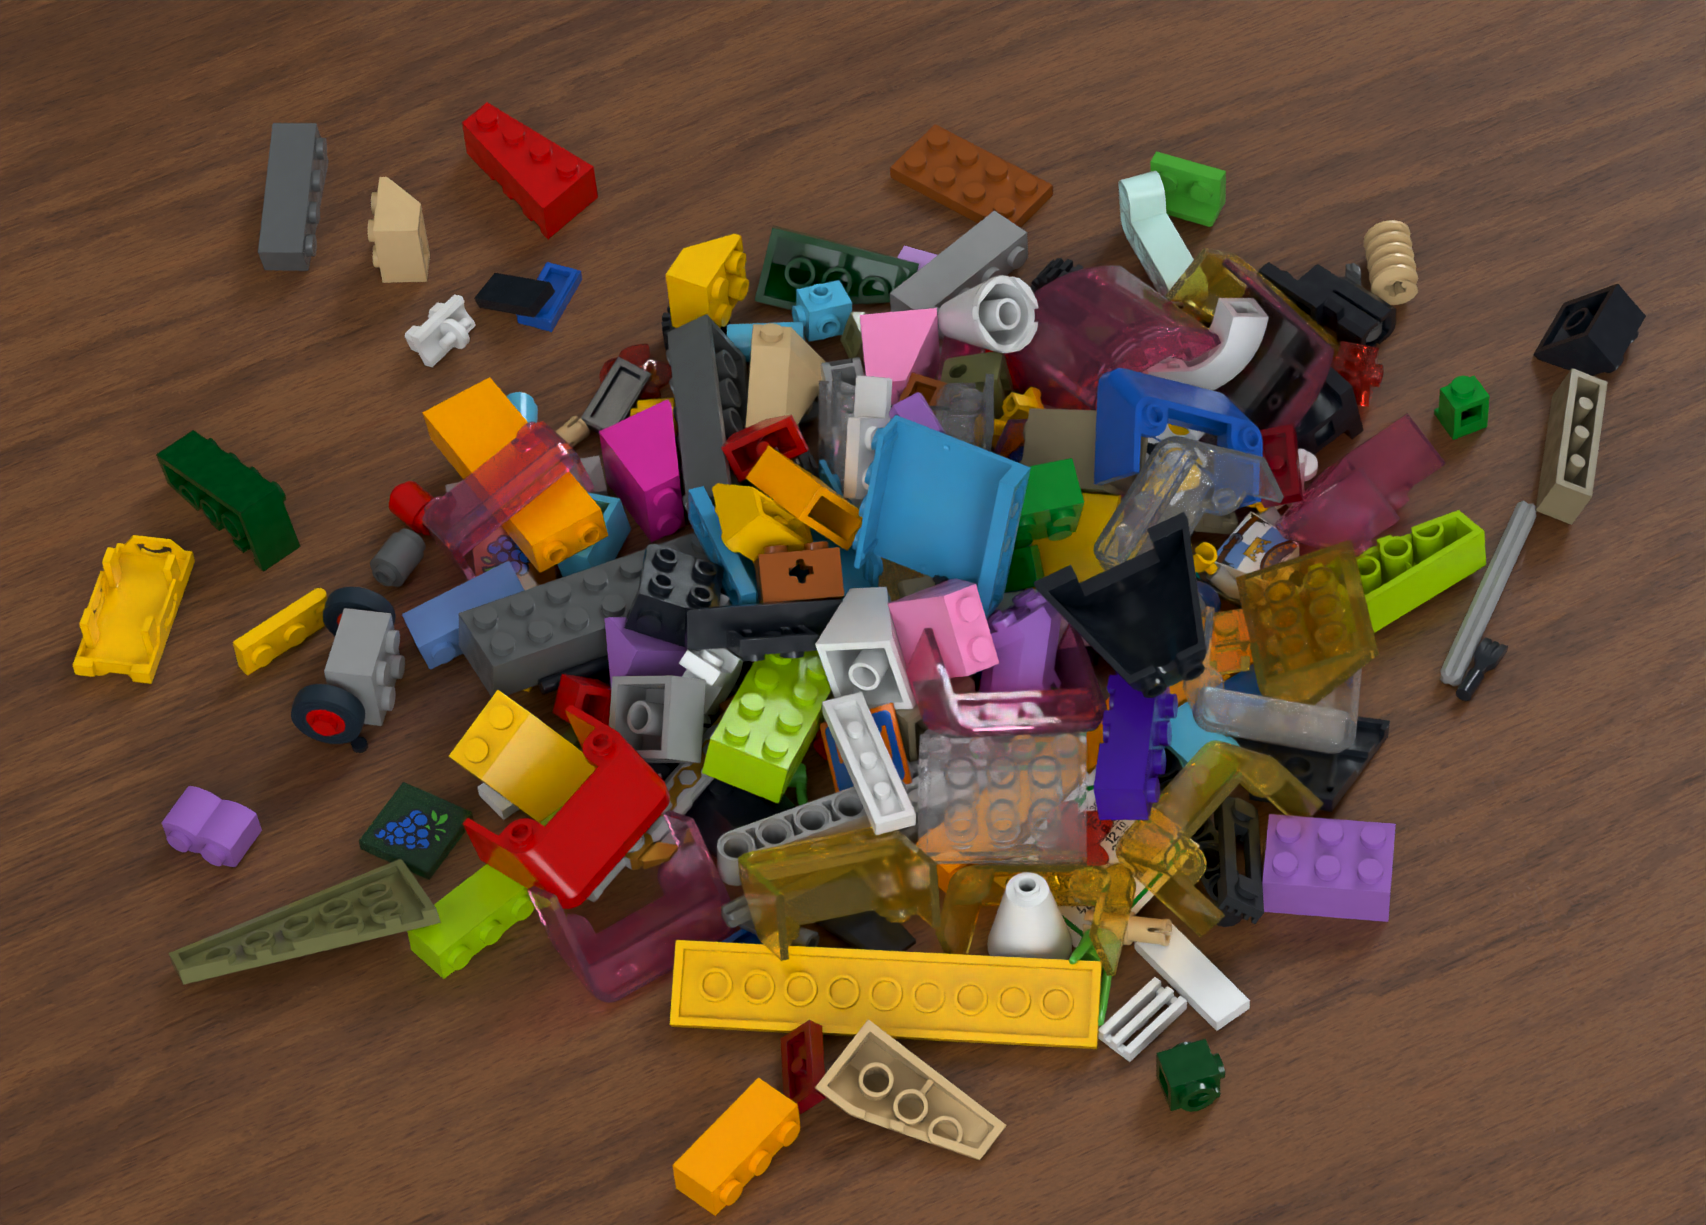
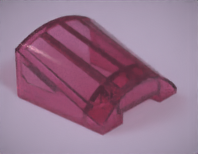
(1098, 324)

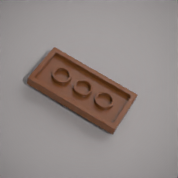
(969, 178)

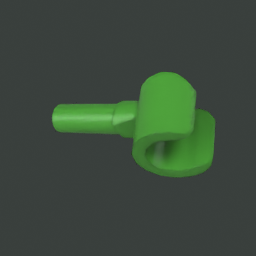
(800, 782)

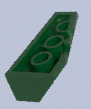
(804, 260)

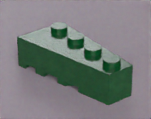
(231, 497)

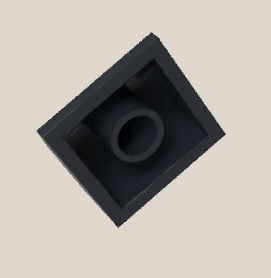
(1592, 332)

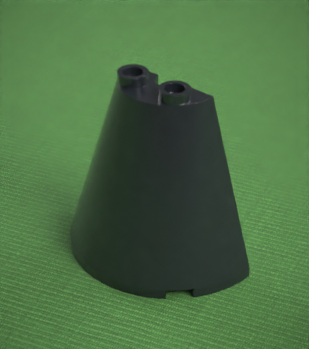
(1140, 612)

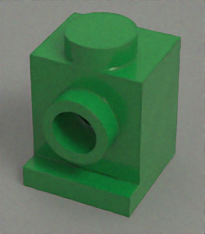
(1458, 396)

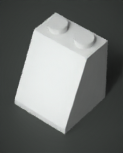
(864, 652)

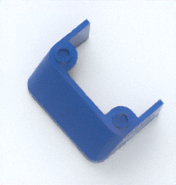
(1142, 406)

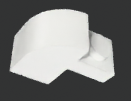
(718, 669)

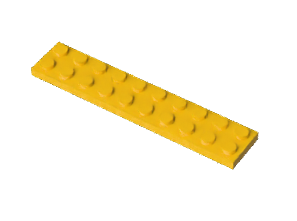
(896, 990)

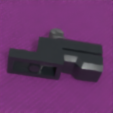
(1337, 302)

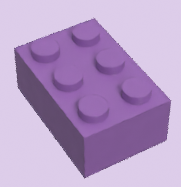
(1328, 867)

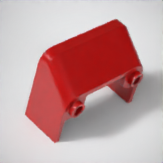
(590, 829)

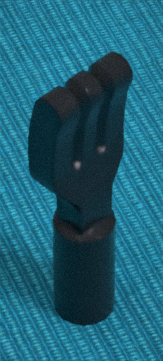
(1485, 659)

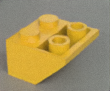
(707, 281)
(756, 521)

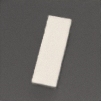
(1195, 978)

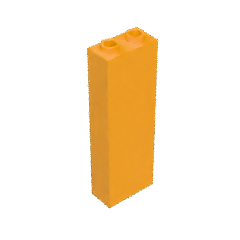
(478, 426)

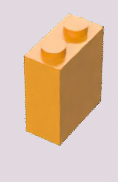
(806, 497)

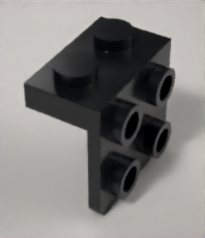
(667, 588)

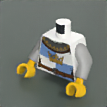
(1249, 548)

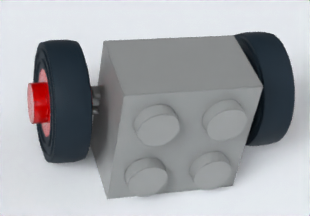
(358, 669)

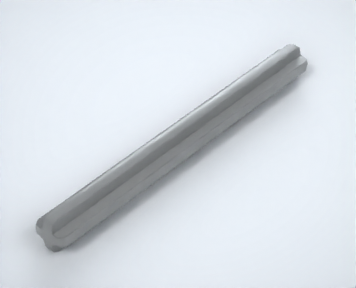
(1488, 594)

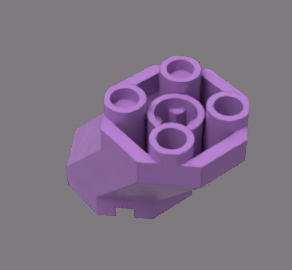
(1025, 646)

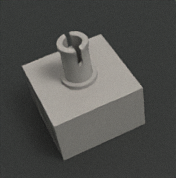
(660, 716)

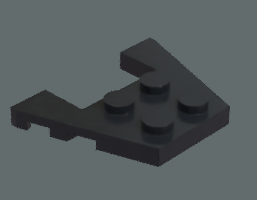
(1324, 773)

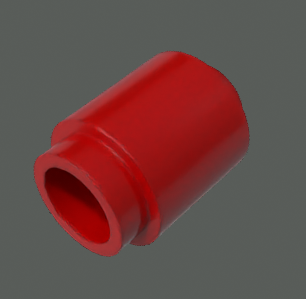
(408, 504)

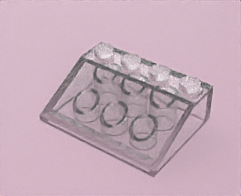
(1003, 798)

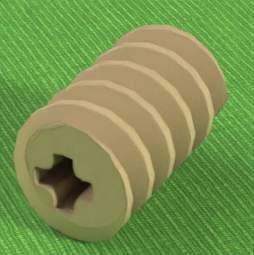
(1391, 262)

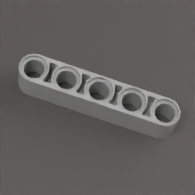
(812, 820)

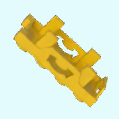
(133, 609)

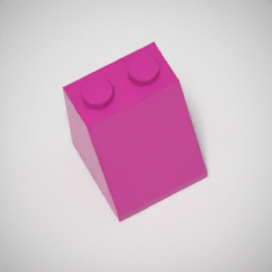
(644, 469)

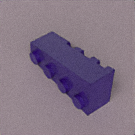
(1132, 751)

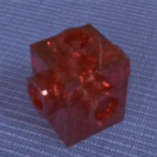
(1360, 368)

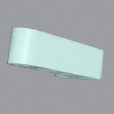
(1151, 231)

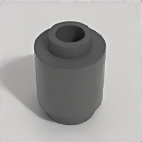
(397, 558)

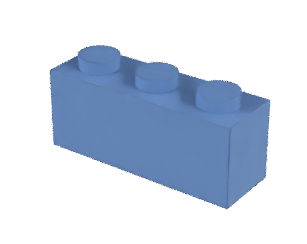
(436, 622)

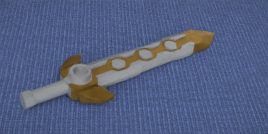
(684, 788)

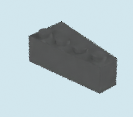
(292, 196)

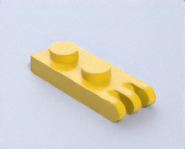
(280, 632)

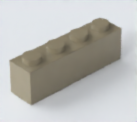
(1571, 446)

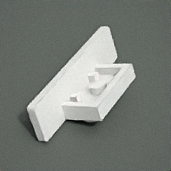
(870, 413)

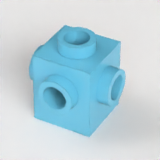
(822, 310)

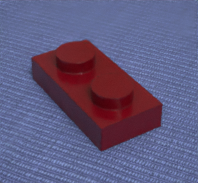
(1282, 456)
(803, 1065)

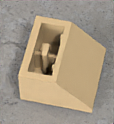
(398, 234)

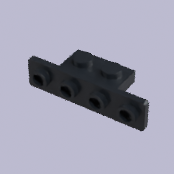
(760, 627)

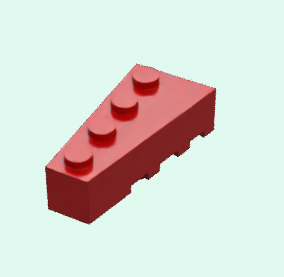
(530, 168)

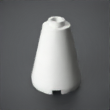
(992, 315)
(1029, 922)

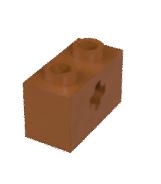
(823, 576)

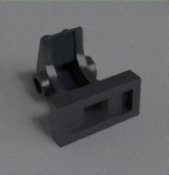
(1329, 415)

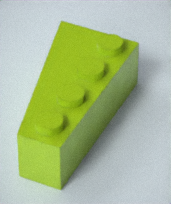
(1419, 565)

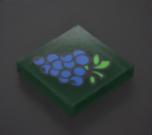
(415, 829)

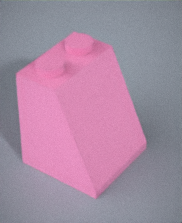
(899, 345)
(957, 622)

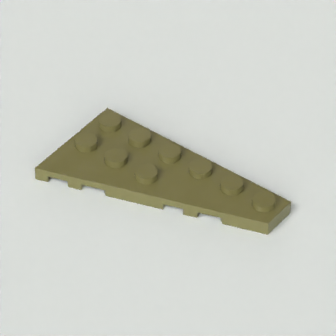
(344, 914)

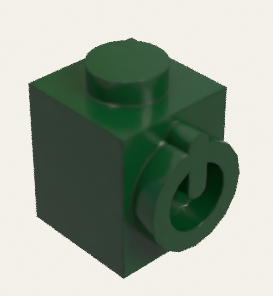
(1189, 1075)

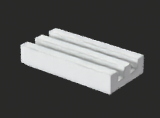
(1131, 1008)

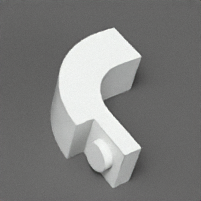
(1240, 328)

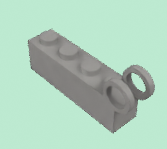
(985, 251)

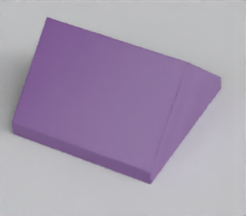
(640, 654)

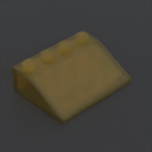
(1307, 623)

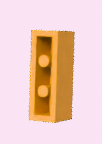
(737, 1147)

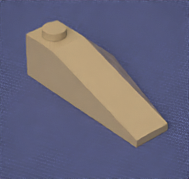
(781, 374)
(899, 1091)

